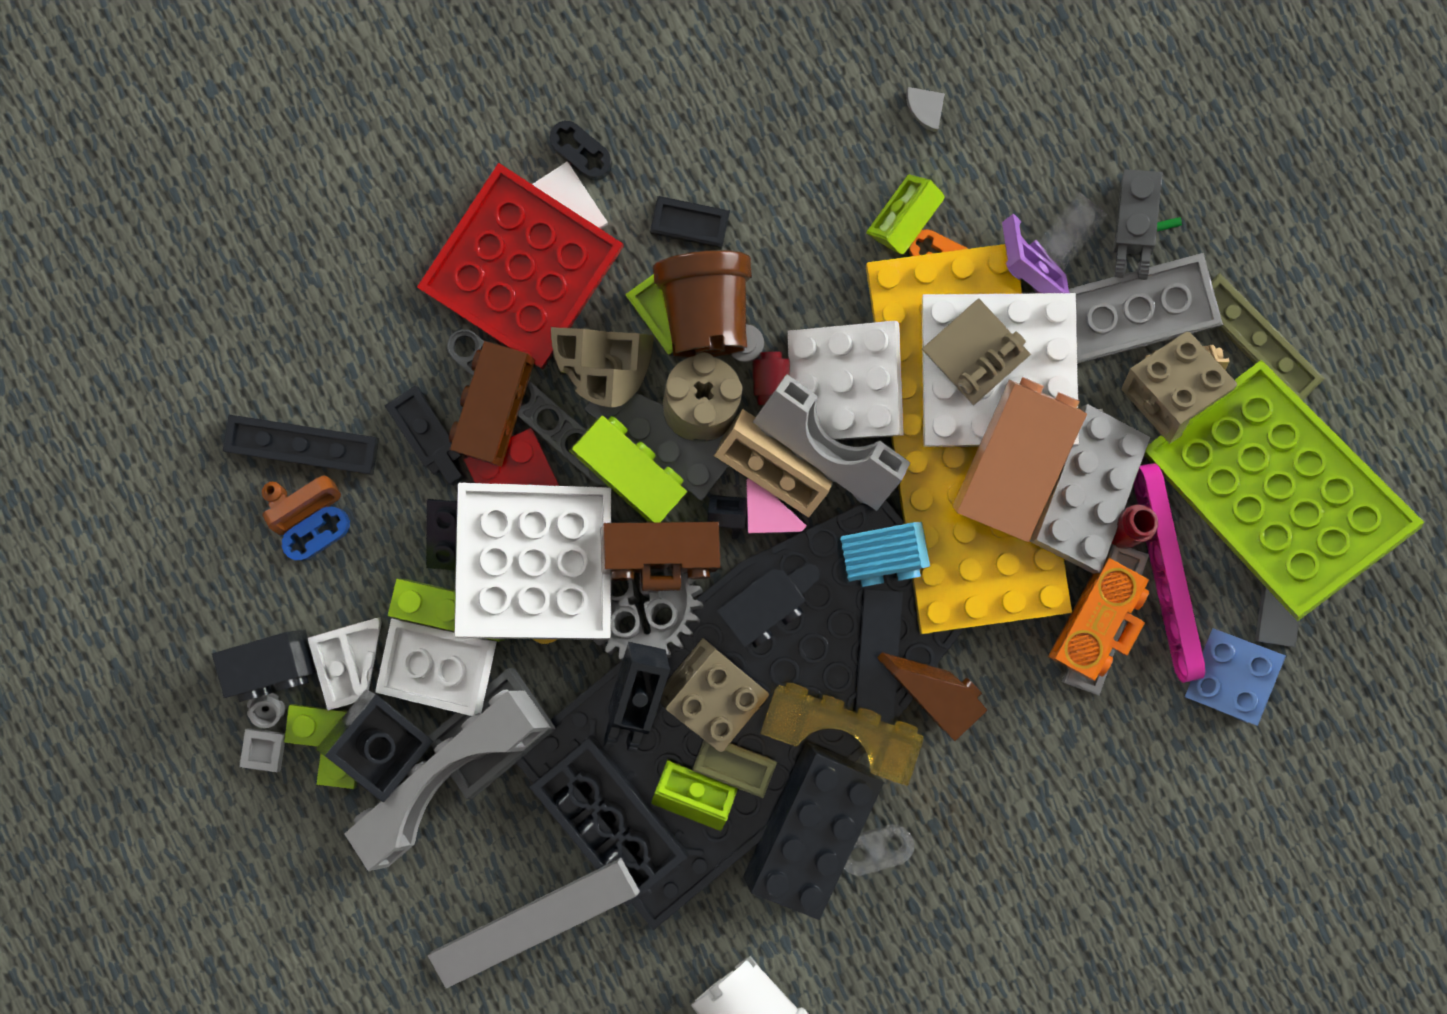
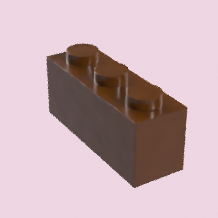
(491, 403)

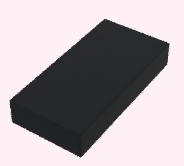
(689, 221)

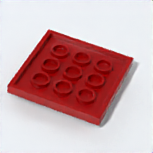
(520, 264)

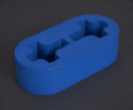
(311, 526)

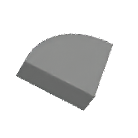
(925, 107)

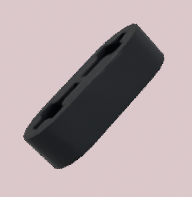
(575, 157)

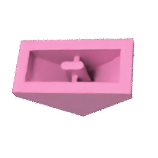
(768, 513)

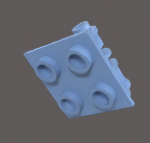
(1236, 677)

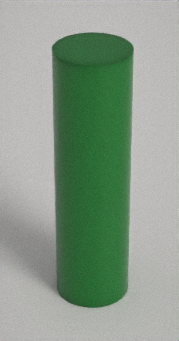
(1168, 224)

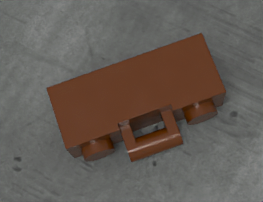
(660, 545)

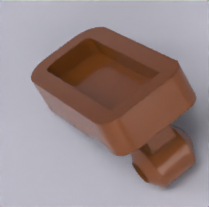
(293, 509)

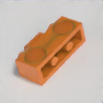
(1097, 616)

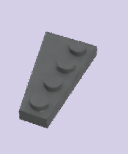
(689, 459)

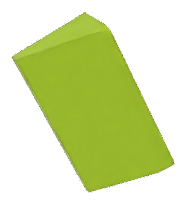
(906, 213)
(694, 796)

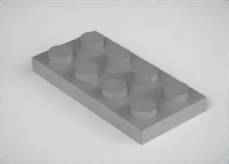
(1091, 491)

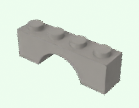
(865, 471)

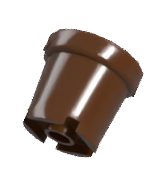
(705, 301)

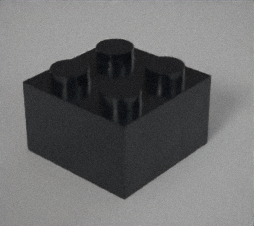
(257, 665)
(374, 745)

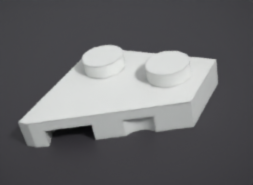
(345, 661)

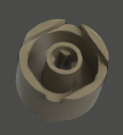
(700, 378)

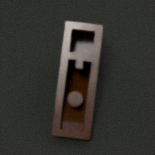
(940, 693)

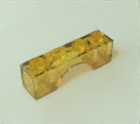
(889, 747)

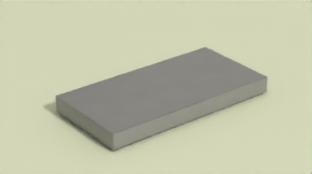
(1136, 313)

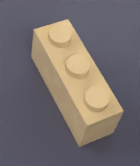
(772, 465)

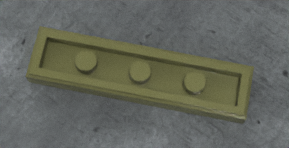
(1262, 341)

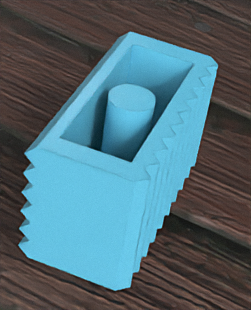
(885, 552)

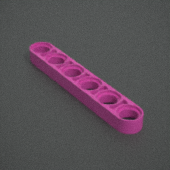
(1170, 577)

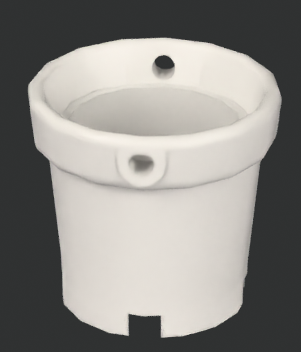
(745, 992)

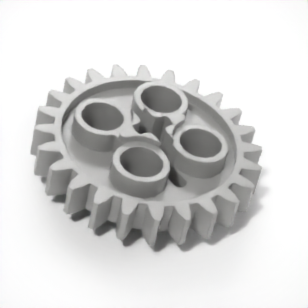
(661, 635)

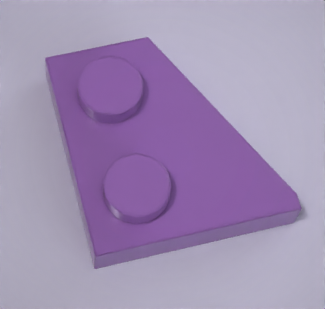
(1031, 261)

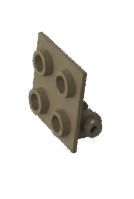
(976, 351)

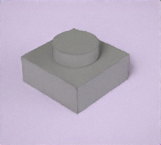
(262, 750)

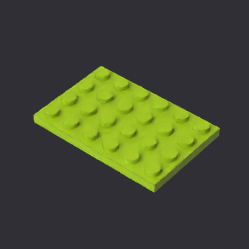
(1284, 491)

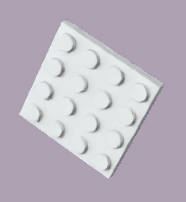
(1049, 330)
(531, 562)

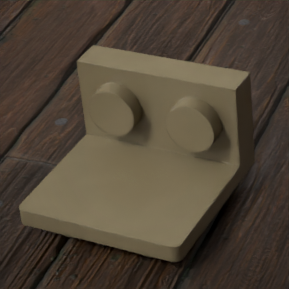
(1177, 385)
(712, 695)

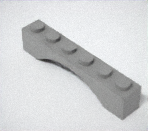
(391, 827)

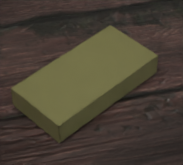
(736, 767)

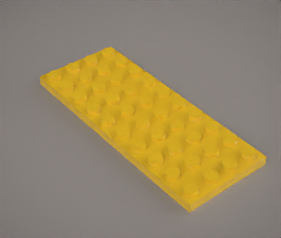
(974, 569)

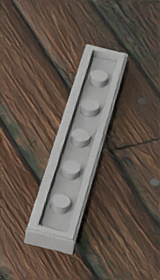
(534, 923)

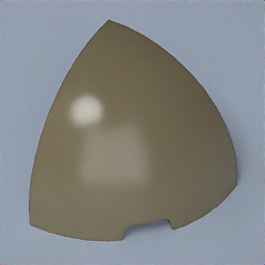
(602, 363)

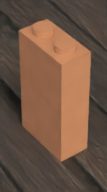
(1020, 458)

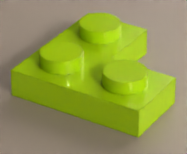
(310, 727)

